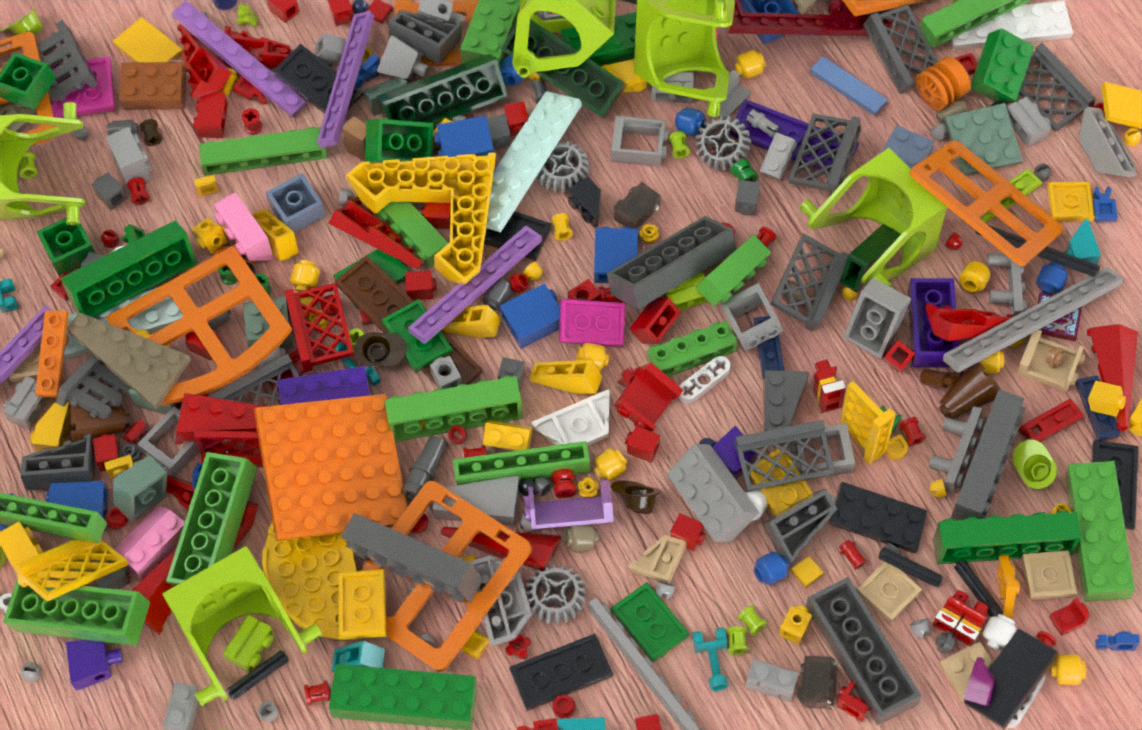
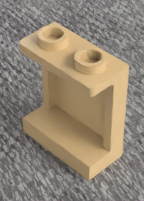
(1035, 367)

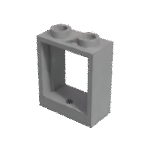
(639, 126)
(744, 302)
(181, 459)
(847, 461)

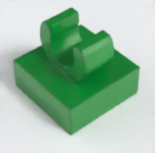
(132, 233)

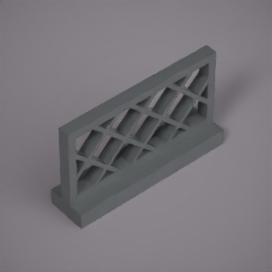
(891, 52)
(1064, 79)
(843, 152)
(823, 293)
(256, 379)
(783, 436)

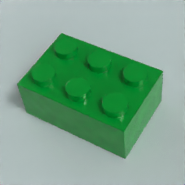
(1002, 66)
(397, 140)

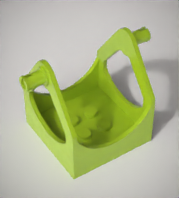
(591, 19)
(682, 38)
(13, 147)
(891, 200)
(221, 595)

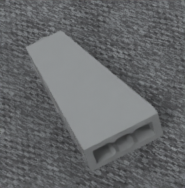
(493, 497)

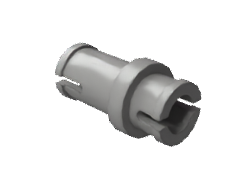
(762, 123)

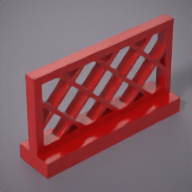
(300, 326)
(241, 444)

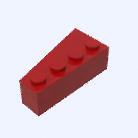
(213, 414)

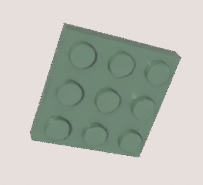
(987, 135)

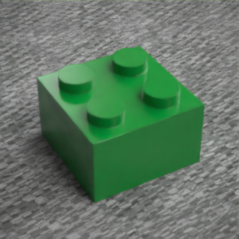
(25, 80)
(65, 245)

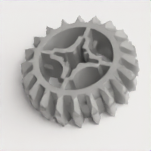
(708, 138)
(563, 173)
(567, 581)

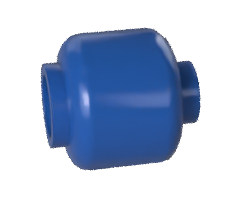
(509, 73)
(690, 121)
(1052, 278)
(771, 568)

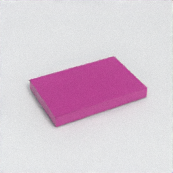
(591, 322)

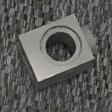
(445, 364)

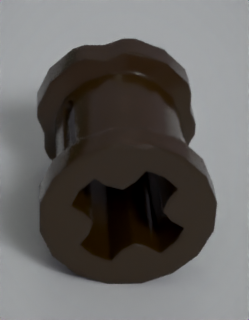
(151, 133)

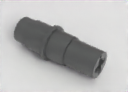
(424, 467)

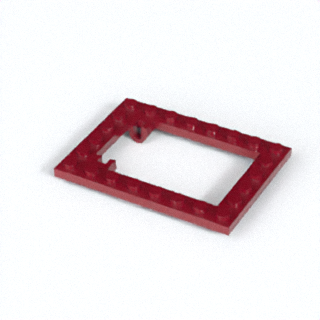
(838, 23)

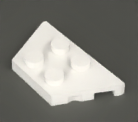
(578, 422)

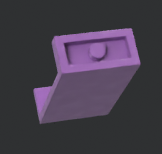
(570, 511)

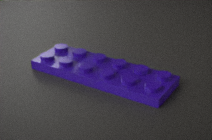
(787, 126)

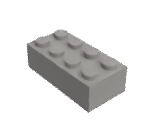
(712, 493)

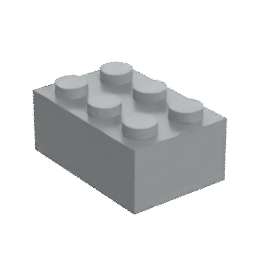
(877, 318)

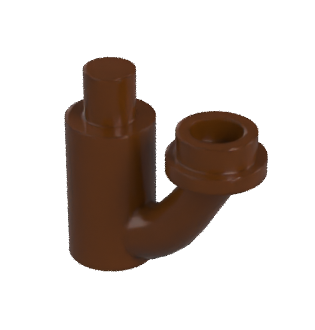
(939, 379)

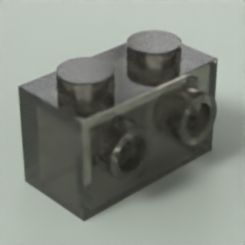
(637, 206)
(818, 682)

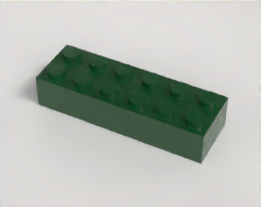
(586, 82)
(446, 93)

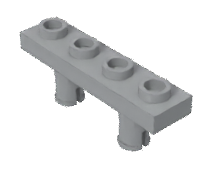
(1016, 287)
(962, 458)

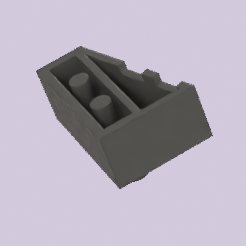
(430, 37)
(782, 397)
(60, 465)
(798, 523)

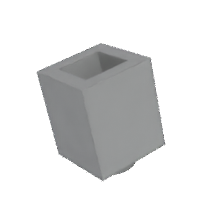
(330, 48)

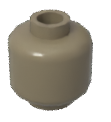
(581, 537)

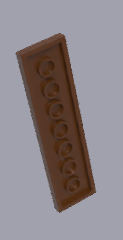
(380, 296)

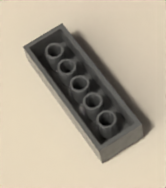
(671, 262)
(989, 457)
(412, 558)
(863, 651)

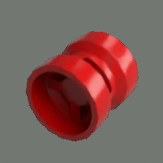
(564, 483)

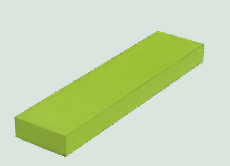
(1024, 182)

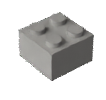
(129, 155)

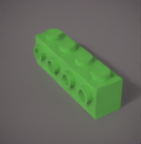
(733, 270)
(693, 349)

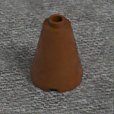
(970, 390)
(85, 424)

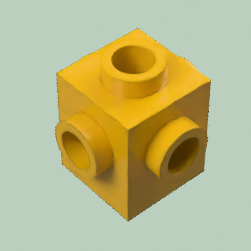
(209, 235)

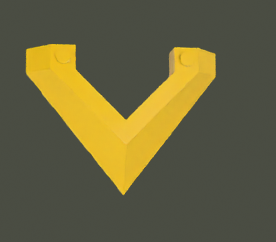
(442, 179)

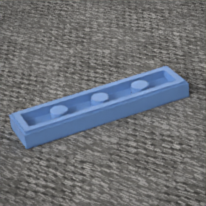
(848, 86)

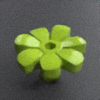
(246, 15)

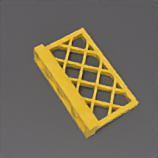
(866, 422)
(68, 557)

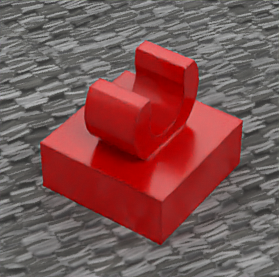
(135, 431)

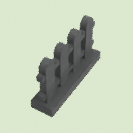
(70, 66)
(83, 379)

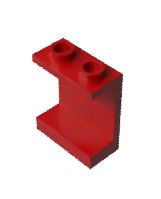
(647, 396)

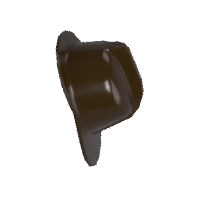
(380, 349)
(636, 495)

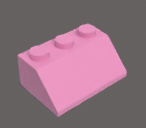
(243, 229)
(151, 541)

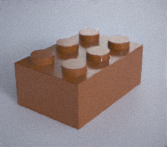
(152, 85)

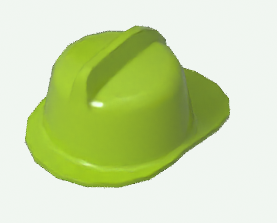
(28, 23)
(1034, 464)

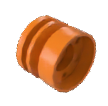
(943, 83)

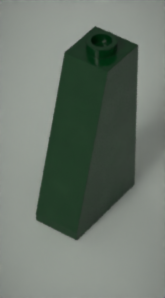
(865, 256)

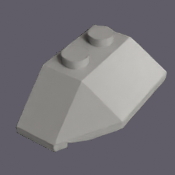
(1104, 145)
(510, 609)

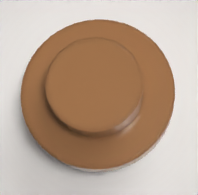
(1055, 357)

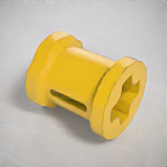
(562, 228)

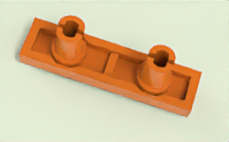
(52, 353)

